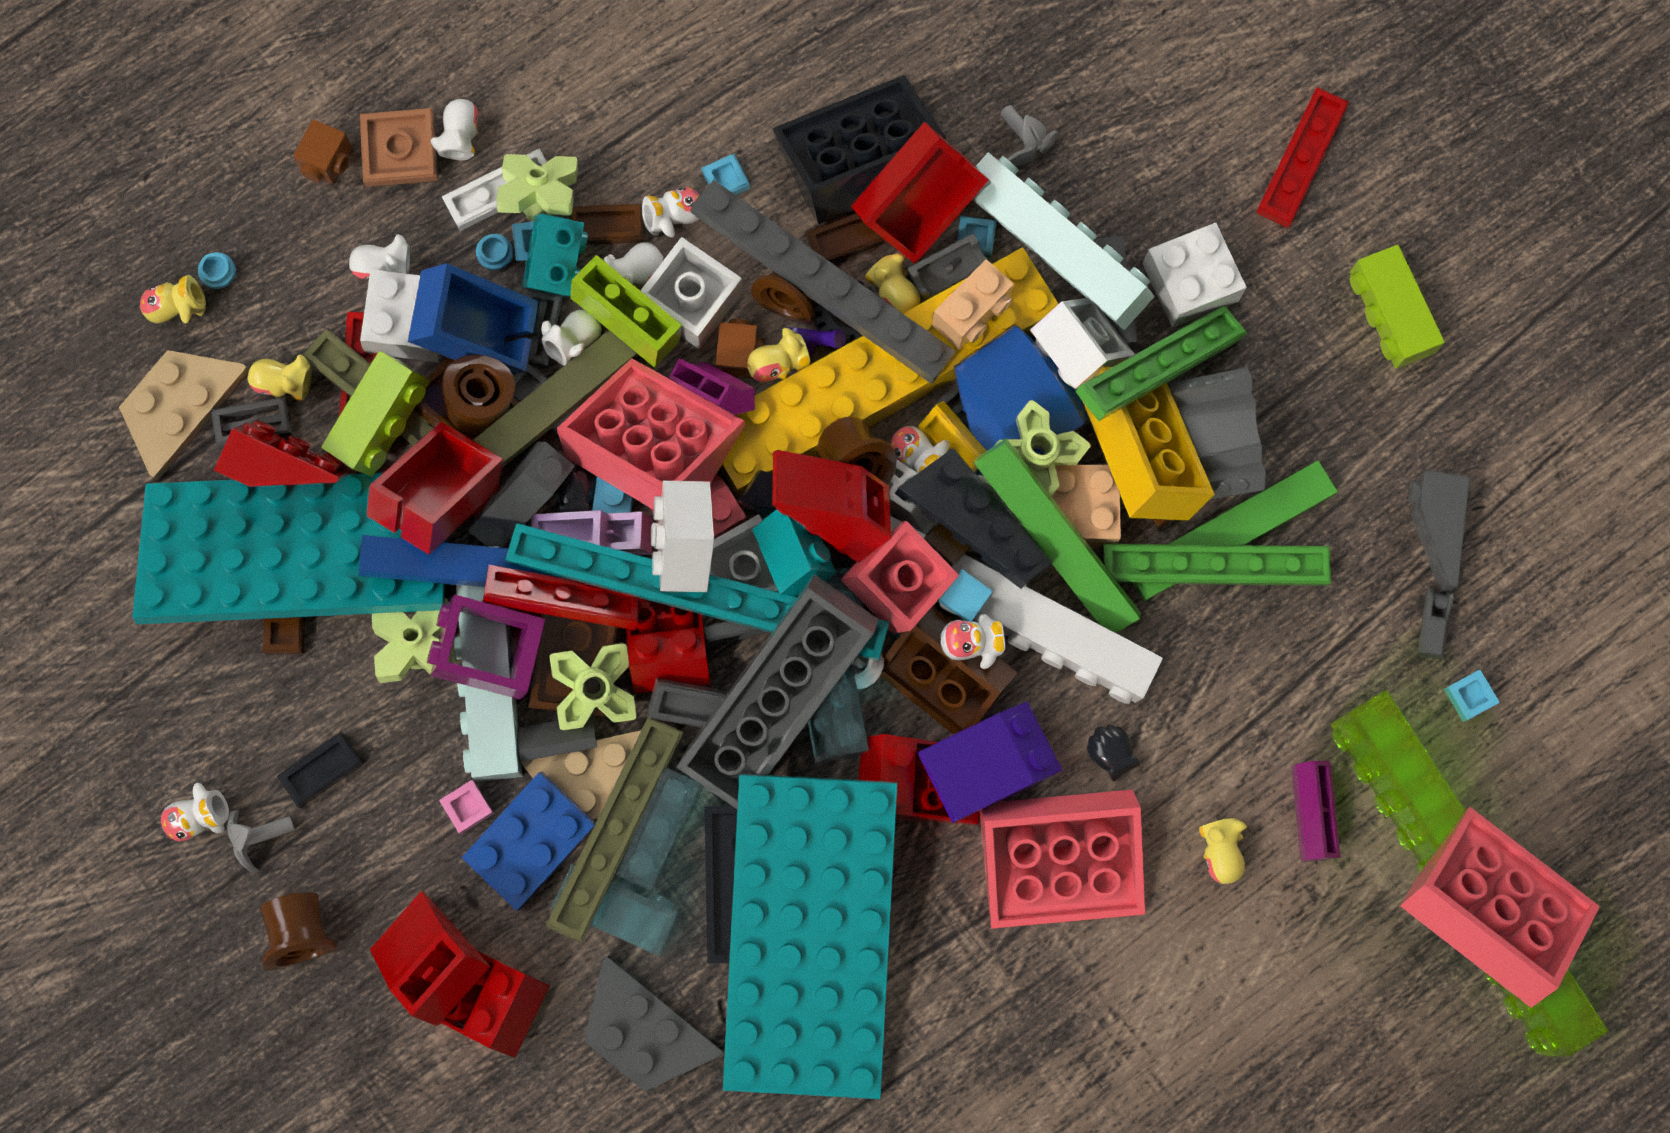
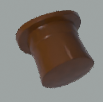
(783, 298)
(477, 392)
(852, 443)
(294, 930)

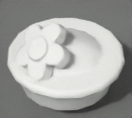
(867, 671)

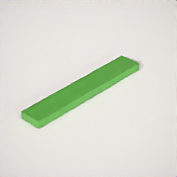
(1160, 363)
(1257, 515)
(1057, 537)
(1218, 564)

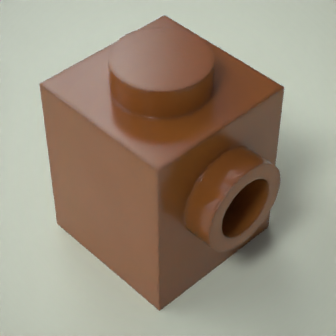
(322, 153)
(735, 345)

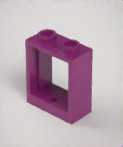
(525, 655)

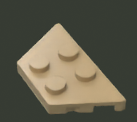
(176, 404)
(589, 773)

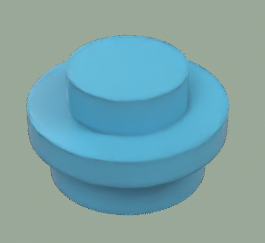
(494, 252)
(216, 270)

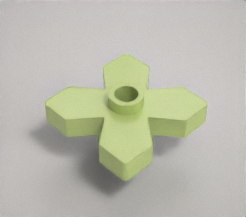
(536, 187)
(1057, 450)
(408, 643)
(610, 699)

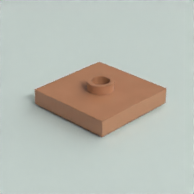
(398, 147)

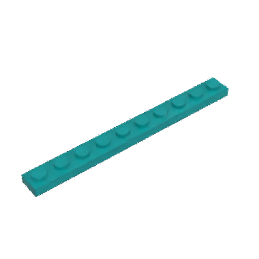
(634, 577)

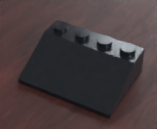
(849, 143)

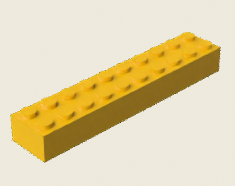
(867, 380)

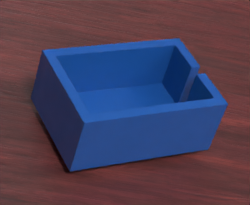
(471, 316)

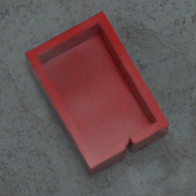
(919, 193)
(434, 487)

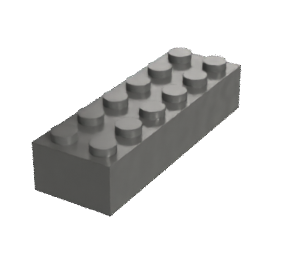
(779, 689)

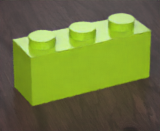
(1395, 307)
(625, 311)
(376, 414)

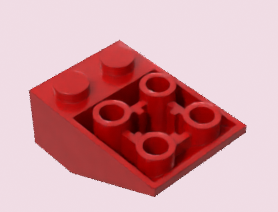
(265, 459)
(833, 501)
(667, 646)
(898, 761)
(427, 961)
(498, 1007)

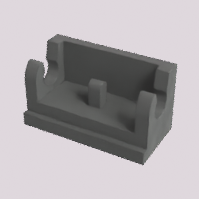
(947, 267)

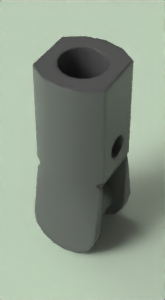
(1433, 628)

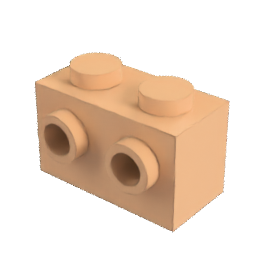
(972, 305)

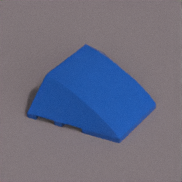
(1001, 381)

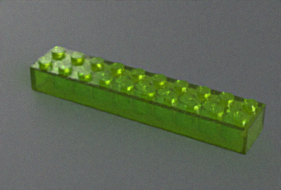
(1425, 812)

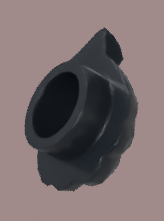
(576, 491)
(1112, 751)

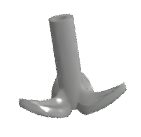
(1032, 134)
(244, 836)

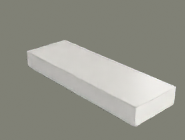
(478, 198)

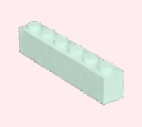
(1060, 243)
(489, 716)

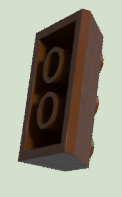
(946, 689)

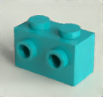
(553, 254)
(792, 553)

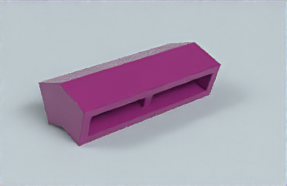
(715, 386)
(1315, 811)

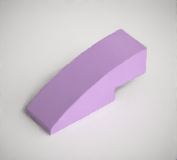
(618, 531)

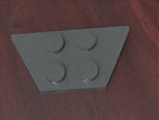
(642, 1032)

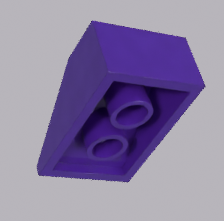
(990, 762)

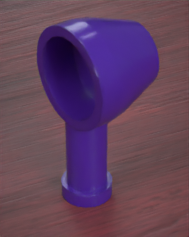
(820, 338)

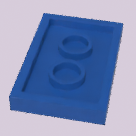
(529, 841)

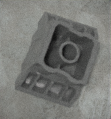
(1223, 429)

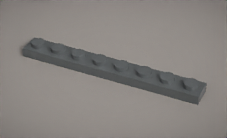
(822, 281)

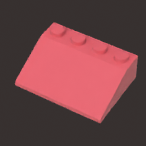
(647, 432)
(1063, 858)
(1501, 908)

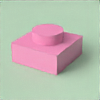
(466, 807)

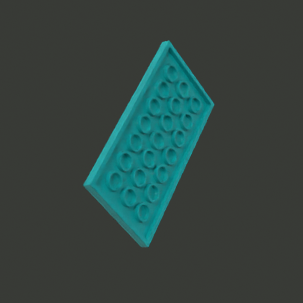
(263, 554)
(809, 936)

